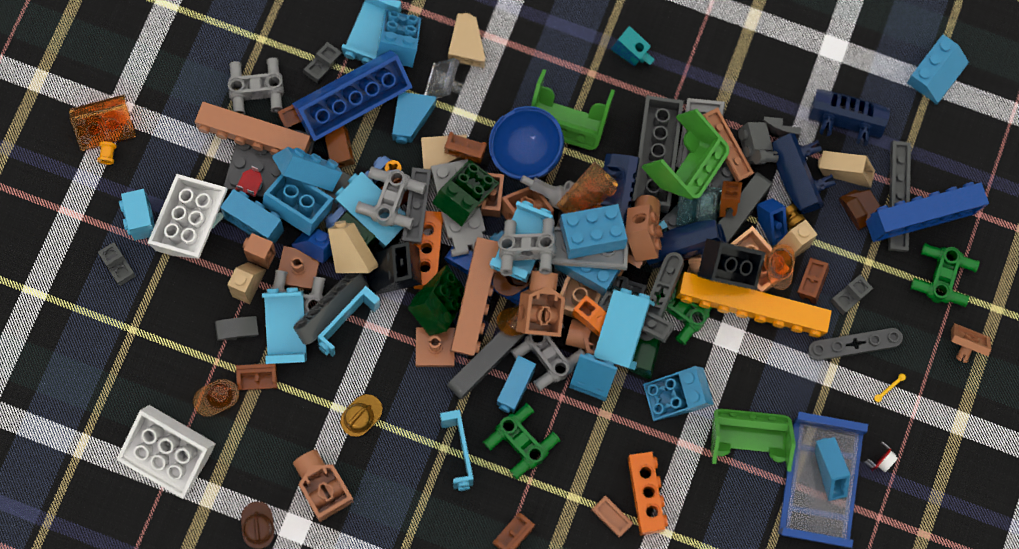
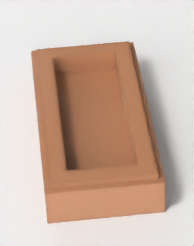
(612, 516)

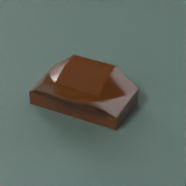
(859, 206)

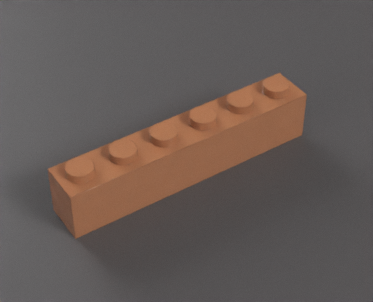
(248, 130)
(474, 298)

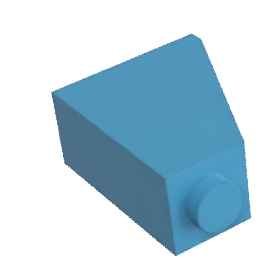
(410, 115)
(516, 384)
(832, 468)

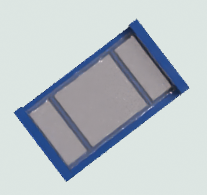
(805, 506)

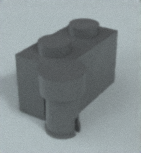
(757, 143)

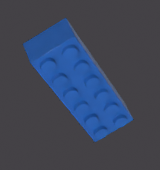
(352, 95)
(926, 211)

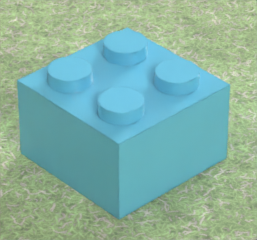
(137, 214)

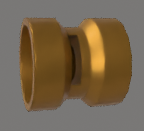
(793, 216)

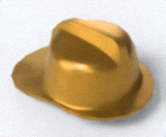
(361, 415)

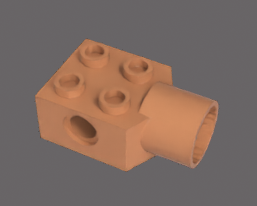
(508, 202)
(644, 228)
(541, 306)
(582, 337)
(321, 485)

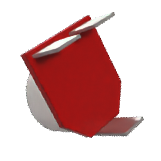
(250, 182)
(885, 461)

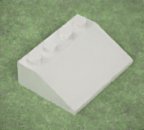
(187, 217)
(165, 451)

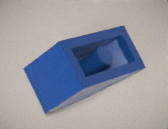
(772, 220)
(315, 245)

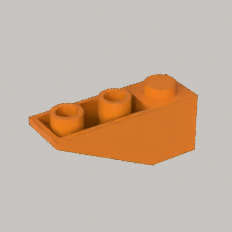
(590, 314)

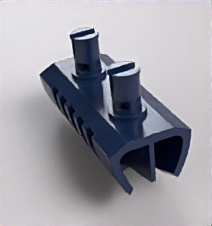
(849, 114)
(624, 171)
(796, 174)
(688, 240)

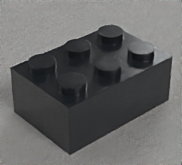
(731, 264)

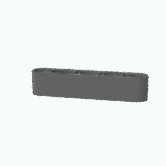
(749, 199)
(329, 307)
(483, 363)

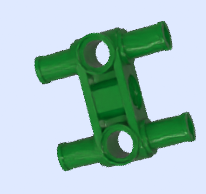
(945, 275)
(684, 313)
(521, 441)

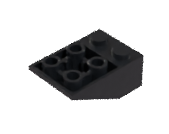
(396, 269)

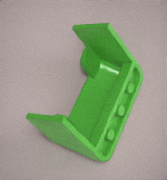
(577, 126)
(705, 158)
(753, 432)

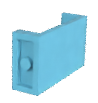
(367, 29)
(367, 192)
(528, 221)
(365, 296)
(281, 315)
(622, 328)
(450, 419)

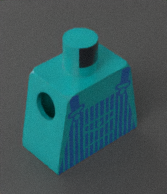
(633, 48)

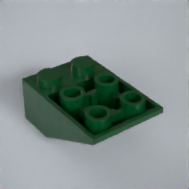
(465, 192)
(438, 302)

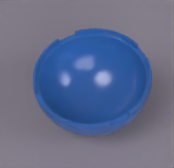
(526, 143)

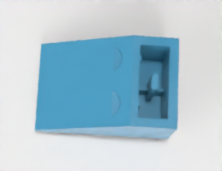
(399, 35)
(593, 376)
(678, 393)

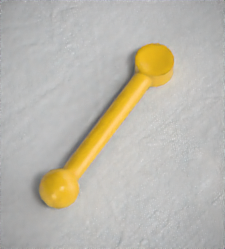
(878, 398)

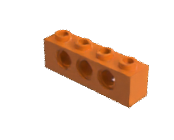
(433, 221)
(647, 462)

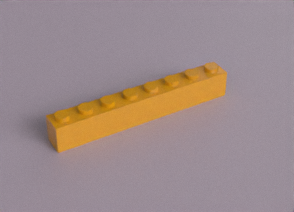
(753, 304)

